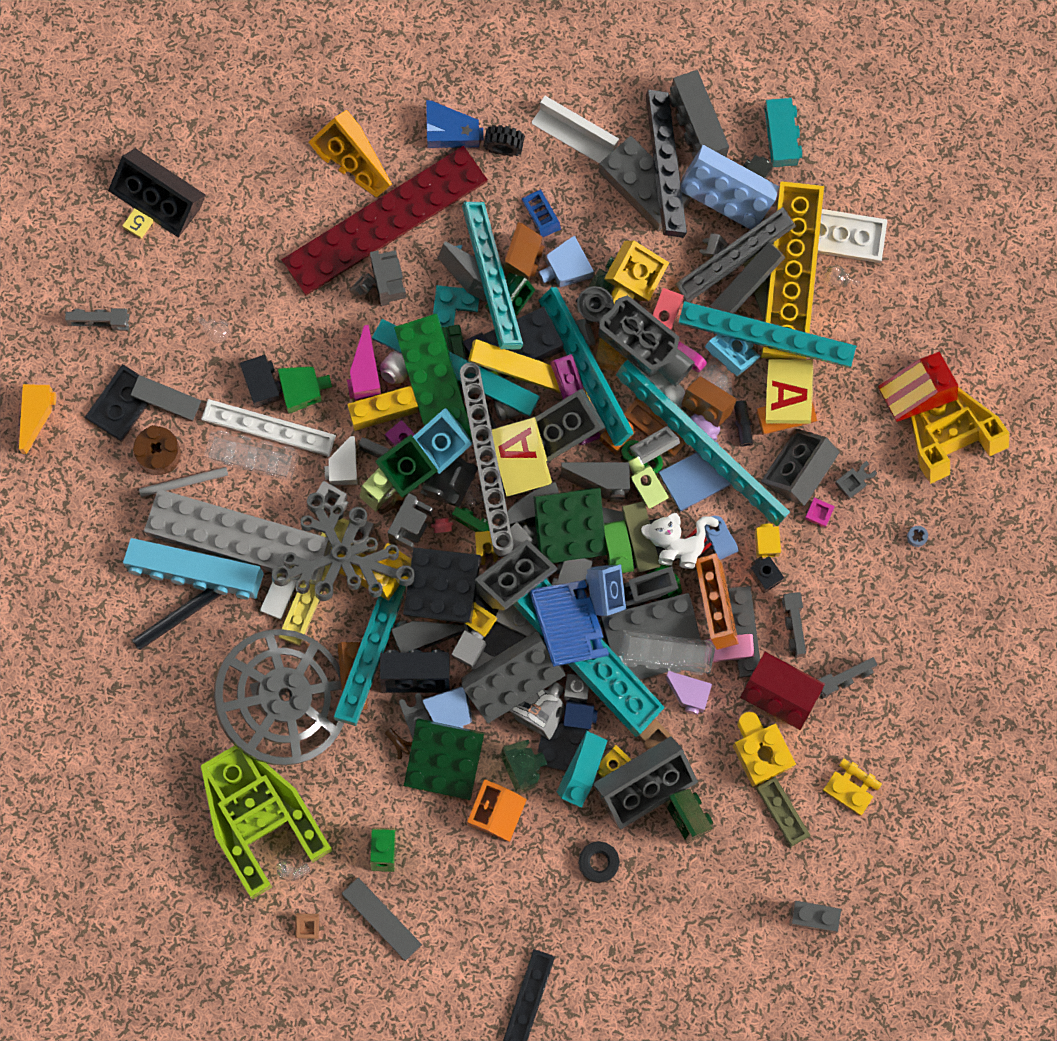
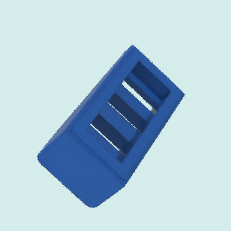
(548, 225)

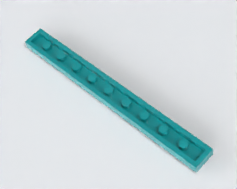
(702, 443)

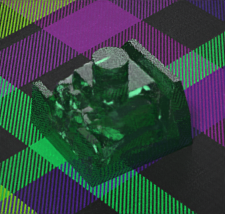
(522, 765)

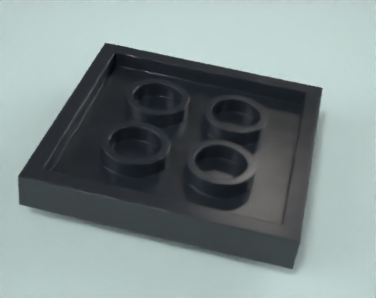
(442, 585)

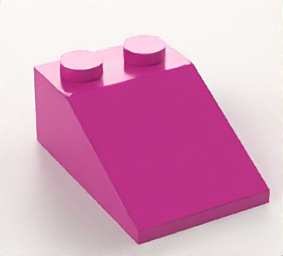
(363, 372)

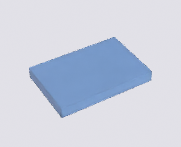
(692, 481)

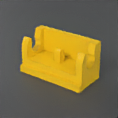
(484, 546)

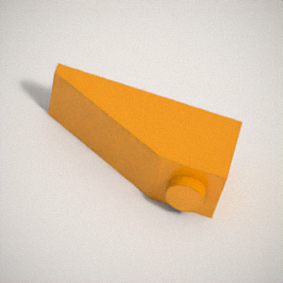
(35, 410)

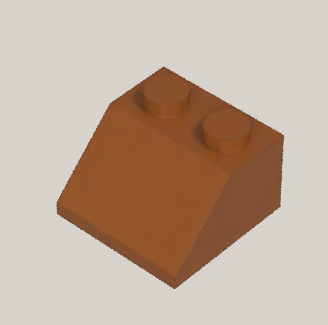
(523, 252)

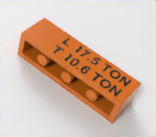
(716, 601)

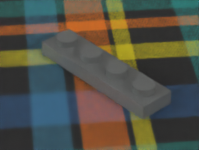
(744, 621)

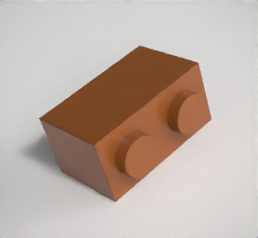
(709, 401)

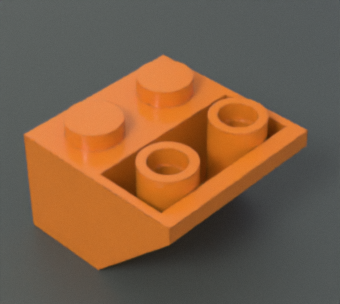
(496, 810)

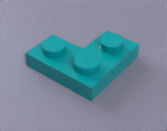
(451, 299)

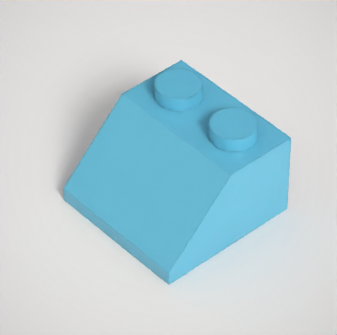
(443, 439)

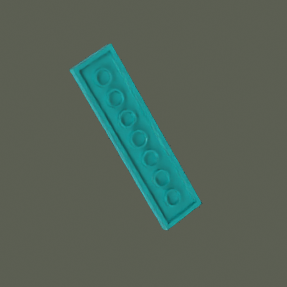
(608, 679)

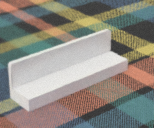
(574, 130)

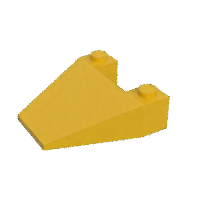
(952, 428)

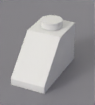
(342, 464)

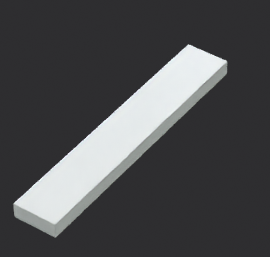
(268, 428)

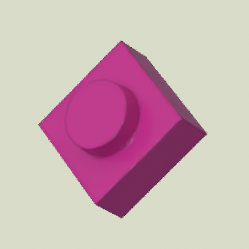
(819, 512)

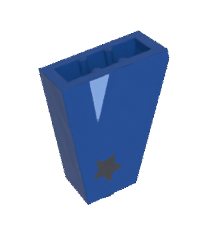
(451, 128)

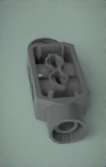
(636, 334)

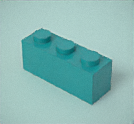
(782, 132)

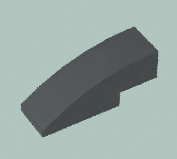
(649, 587)

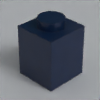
(580, 714)

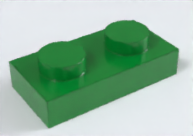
(467, 519)

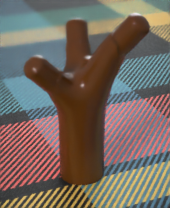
(395, 503)
(398, 742)

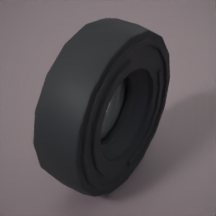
(611, 855)

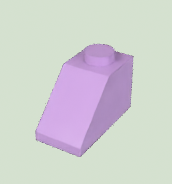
(689, 692)

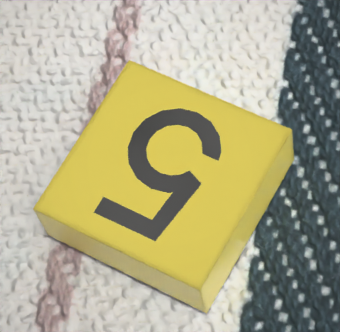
(137, 223)

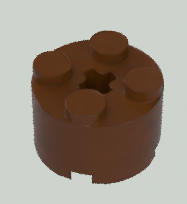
(157, 438)

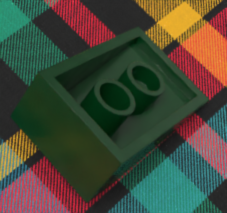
(688, 815)

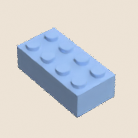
(728, 188)

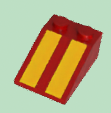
(919, 387)

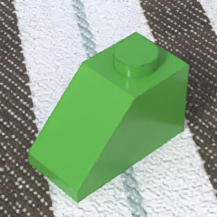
(618, 545)

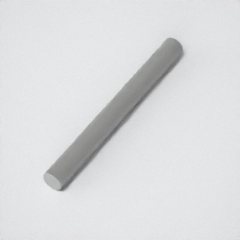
(185, 481)

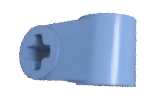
(722, 540)

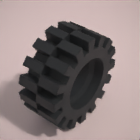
(504, 140)

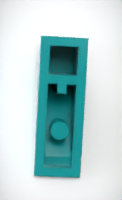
(582, 769)

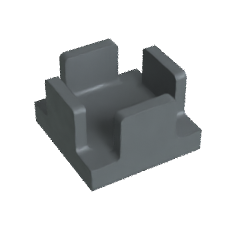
(388, 276)
(451, 483)
(409, 523)

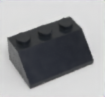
(414, 671)

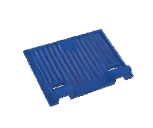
(568, 623)

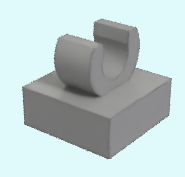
(715, 245)

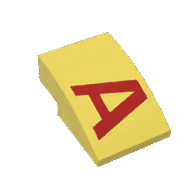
(789, 391)
(521, 457)

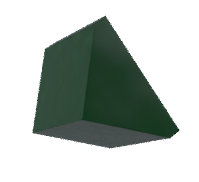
(406, 465)

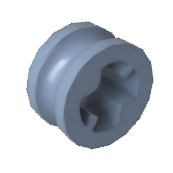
(911, 533)

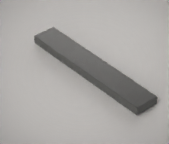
(735, 254)

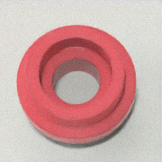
(442, 525)

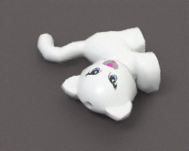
(666, 534)

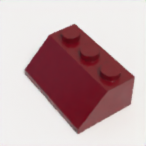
(782, 690)

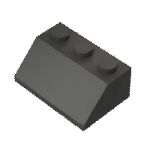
(801, 466)
(513, 576)

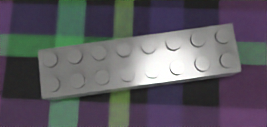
(231, 533)

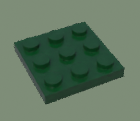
(570, 525)
(444, 759)

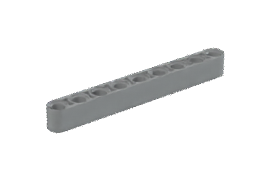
(482, 449)

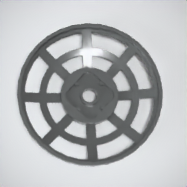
(269, 701)

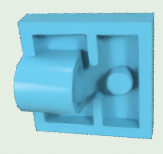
(732, 353)

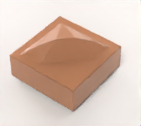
(307, 926)

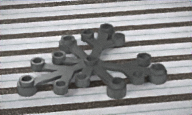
(367, 564)

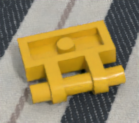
(849, 793)

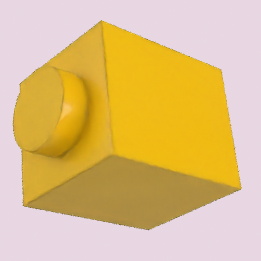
(767, 541)

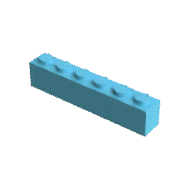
(193, 568)

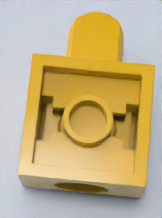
(642, 277)
(761, 750)

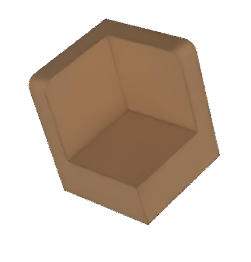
(654, 734)

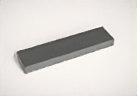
(749, 279)
(381, 919)

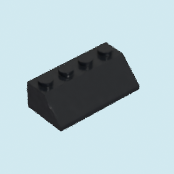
(156, 192)

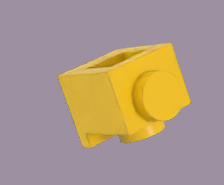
(616, 755)

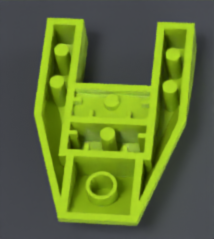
(248, 803)

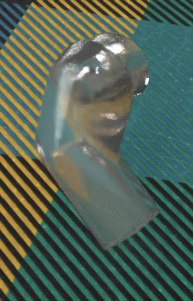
(292, 873)

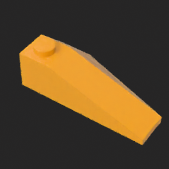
(349, 147)

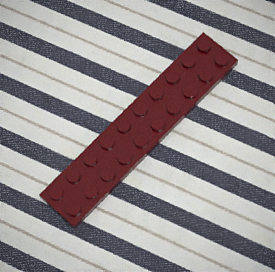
(384, 220)

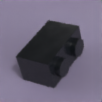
(260, 381)

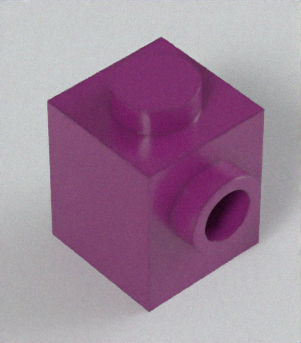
(398, 433)

